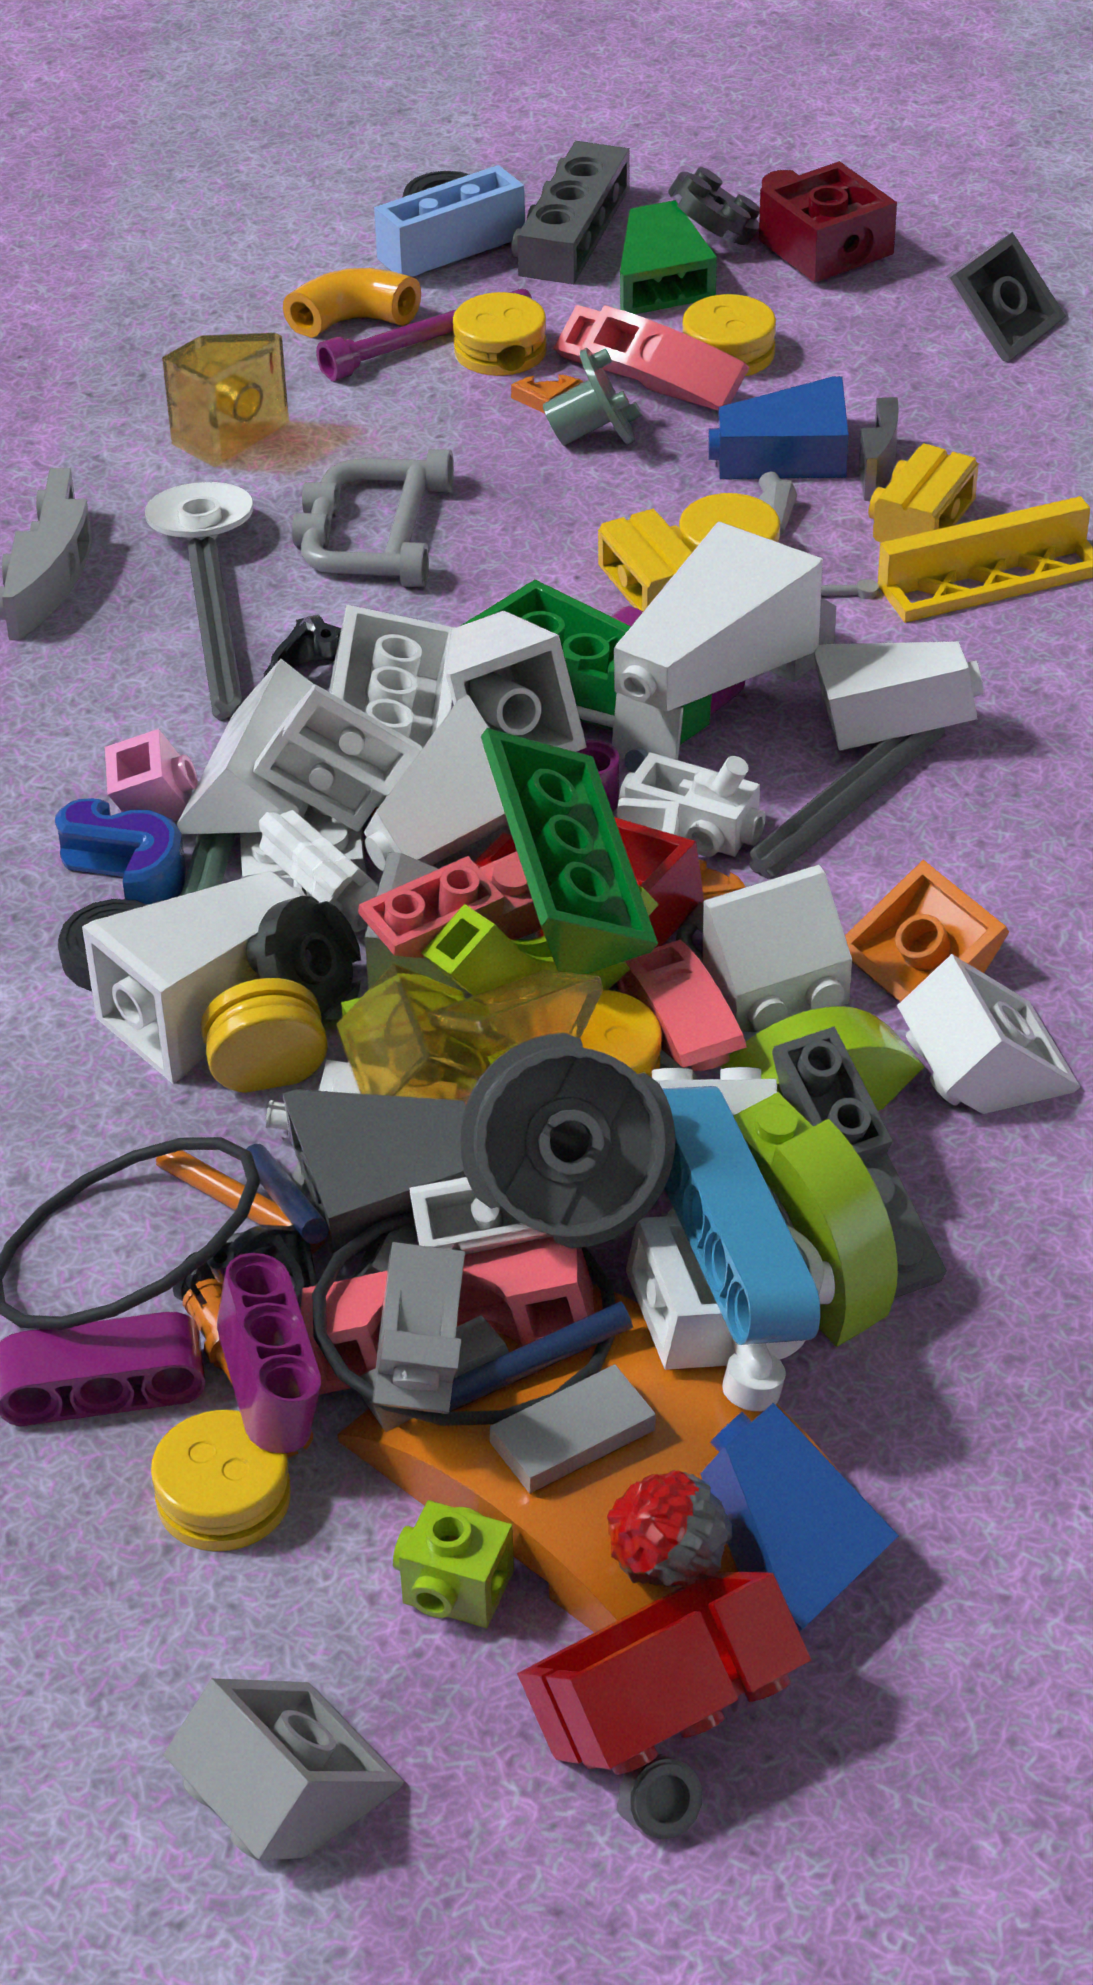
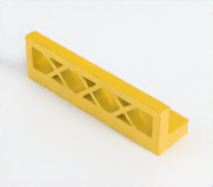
(985, 550)

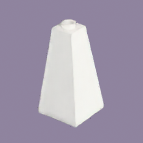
(721, 620)
(170, 959)

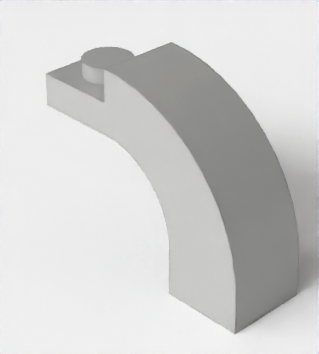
(418, 1329)

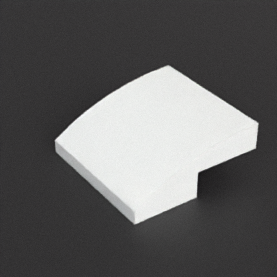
(335, 757)

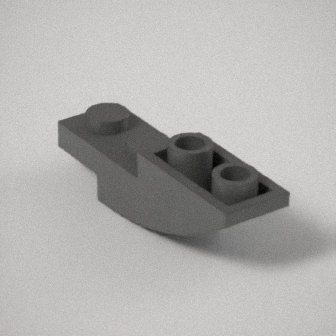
(825, 1085)

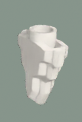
(316, 864)

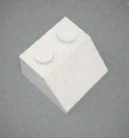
(777, 949)
(983, 1041)

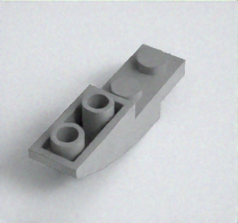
(46, 558)

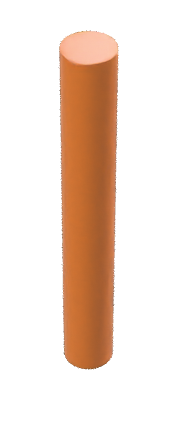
(223, 1188)

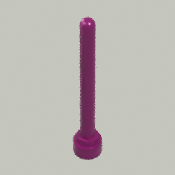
(340, 357)

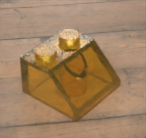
(225, 393)

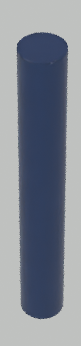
(288, 1196)
(539, 1355)

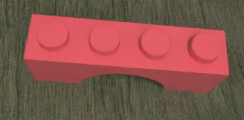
(517, 1289)

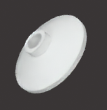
(199, 510)

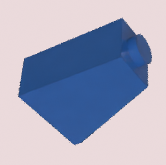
(784, 432)
(792, 1512)

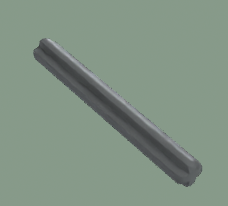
(214, 627)
(838, 801)

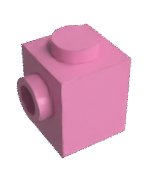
(149, 775)

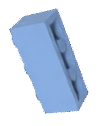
(449, 221)

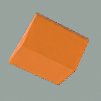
(919, 929)

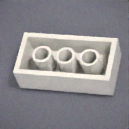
(394, 671)

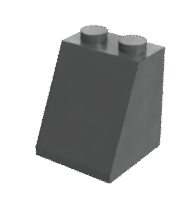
(369, 1151)

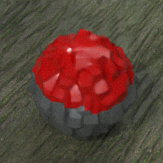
(669, 1530)

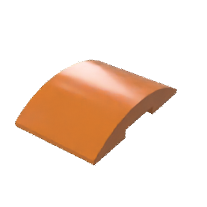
(564, 1524)

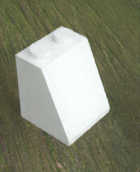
(515, 679)

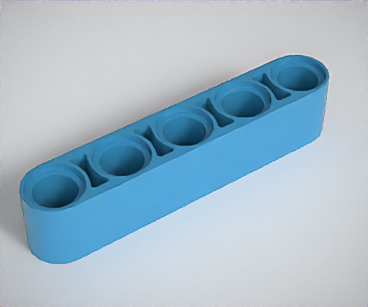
(736, 1225)

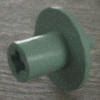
(591, 404)

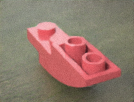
(654, 355)
(418, 910)
(688, 1004)

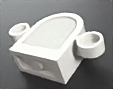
(688, 1321)

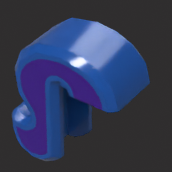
(129, 844)

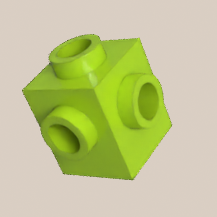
(455, 1563)

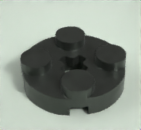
(715, 207)
(323, 931)

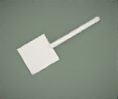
(640, 727)

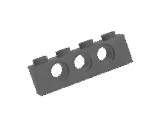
(572, 212)

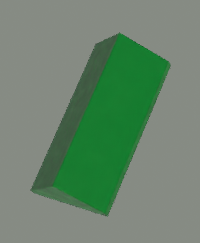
(570, 853)

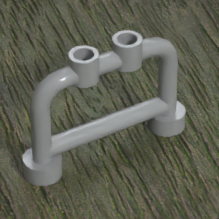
(401, 557)

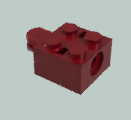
(826, 220)

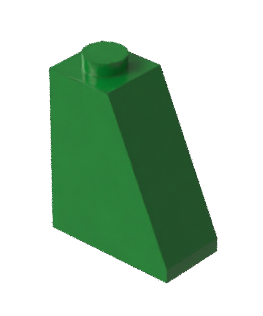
(664, 260)

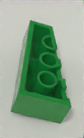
(588, 648)

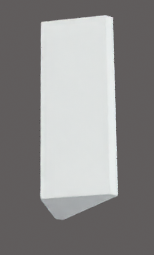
(229, 793)

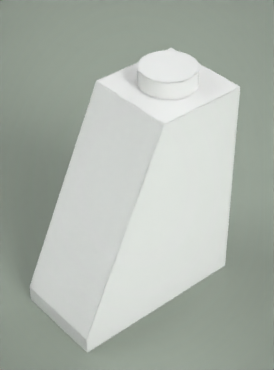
(895, 689)
(442, 797)

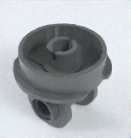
(567, 1140)

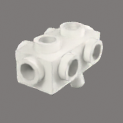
(714, 806)

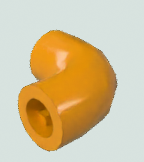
(352, 295)

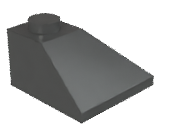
(1006, 296)

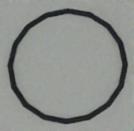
(155, 1288)
(456, 1417)

